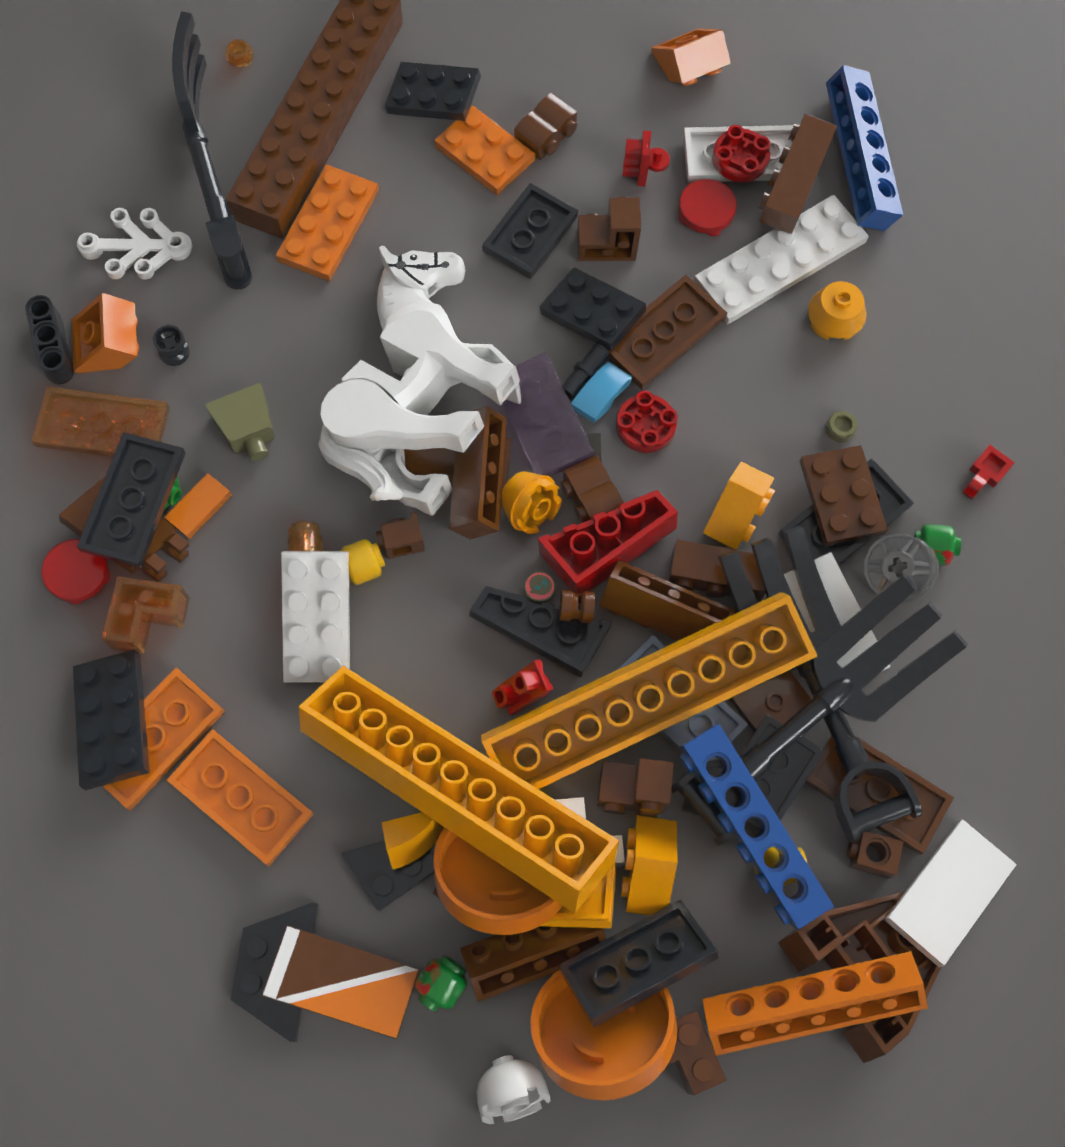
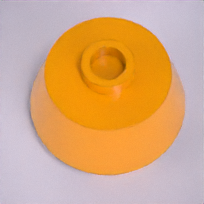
(837, 311)
(530, 500)

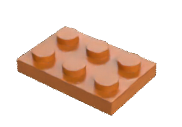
(485, 150)

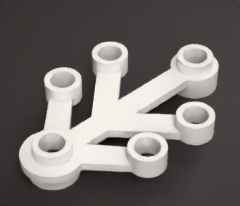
(137, 246)

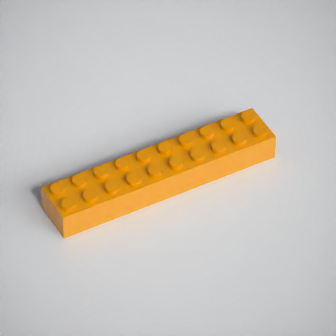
(652, 693)
(460, 788)

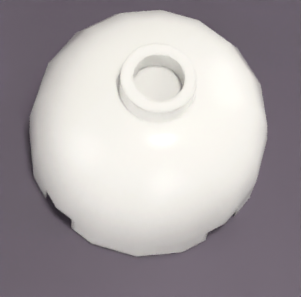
(511, 1090)

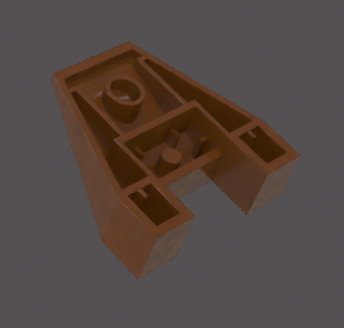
(857, 936)

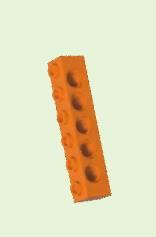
(814, 1003)

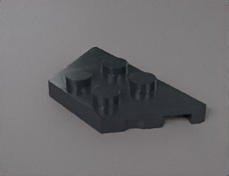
(254, 964)

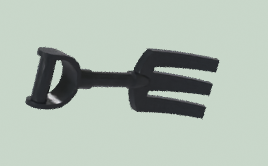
(188, 73)
(843, 686)
(848, 747)

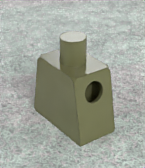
(244, 421)

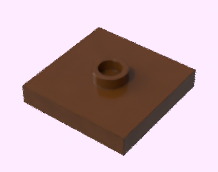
(778, 697)

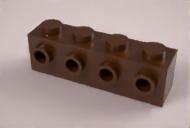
(797, 175)
(479, 479)
(660, 603)
(517, 959)

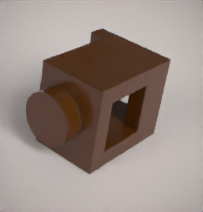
(401, 537)

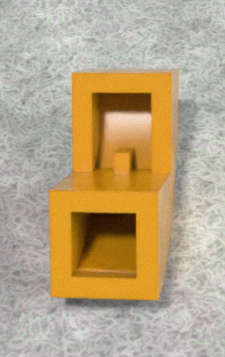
(410, 838)

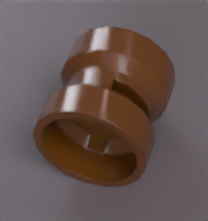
(569, 606)

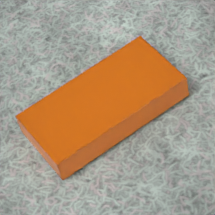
(198, 506)

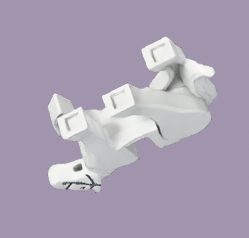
(377, 416)

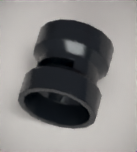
(171, 345)

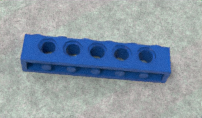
(864, 149)
(810, 898)

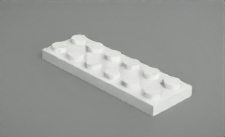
(781, 259)

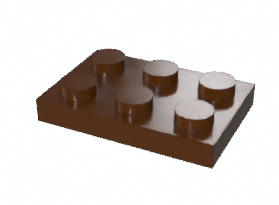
(843, 495)

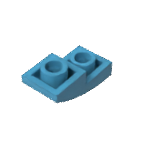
(600, 391)

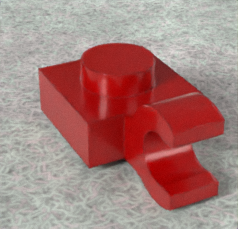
(989, 469)

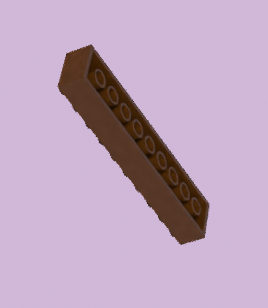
(313, 114)

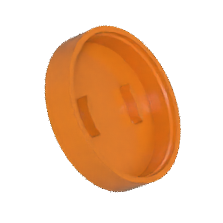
(485, 892)
(603, 1059)

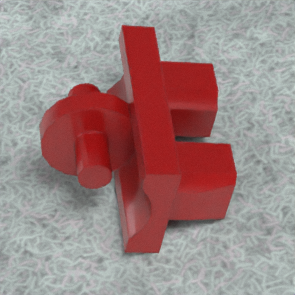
(640, 158)
(522, 688)

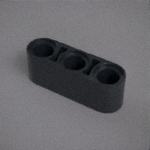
(41, 330)

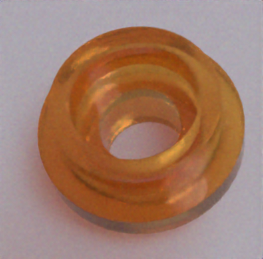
(239, 53)

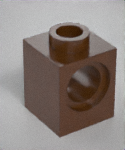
(889, 855)

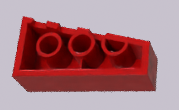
(590, 551)

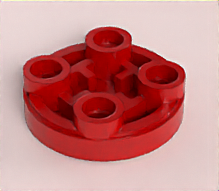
(741, 154)
(707, 206)
(646, 422)
(72, 573)

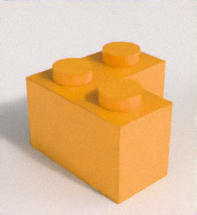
(742, 498)
(651, 864)

